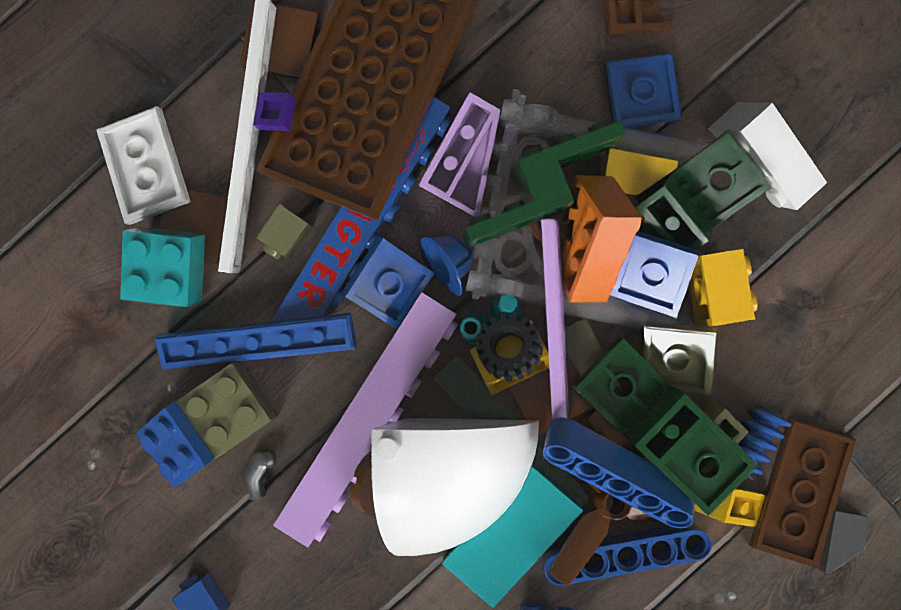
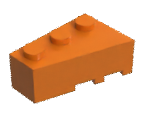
(599, 239)

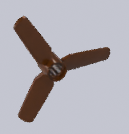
(590, 528)

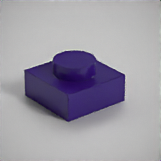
(274, 111)

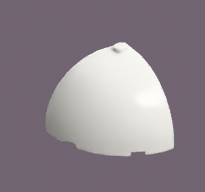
(446, 478)

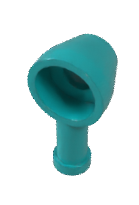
(507, 304)

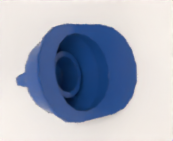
(447, 259)

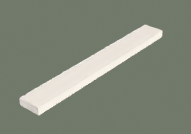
(247, 137)

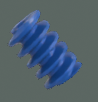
(760, 434)

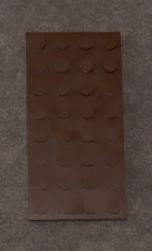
(365, 98)

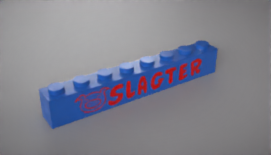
(352, 234)

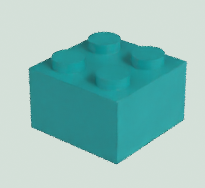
(162, 266)

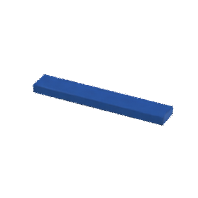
(256, 341)

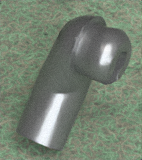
(254, 472)

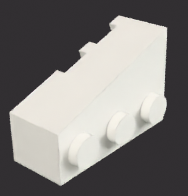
(774, 150)

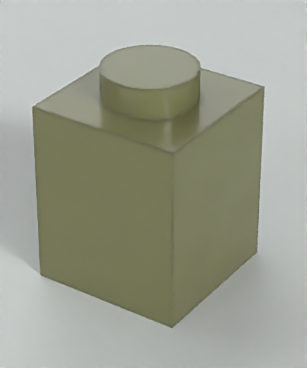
(283, 233)

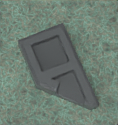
(844, 539)

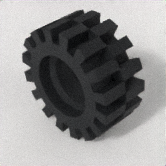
(509, 327)

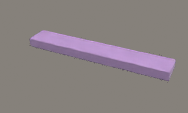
(555, 317)

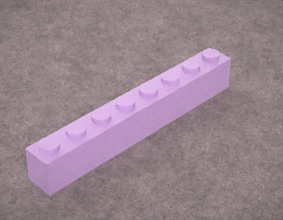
(372, 407)

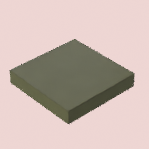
(681, 355)

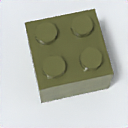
(226, 409)

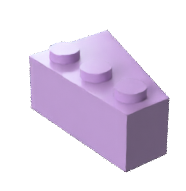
(464, 156)

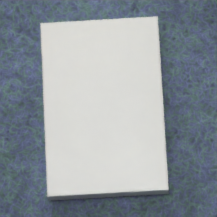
(143, 165)

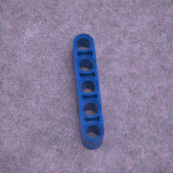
(616, 472)
(641, 558)

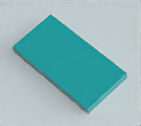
(516, 540)

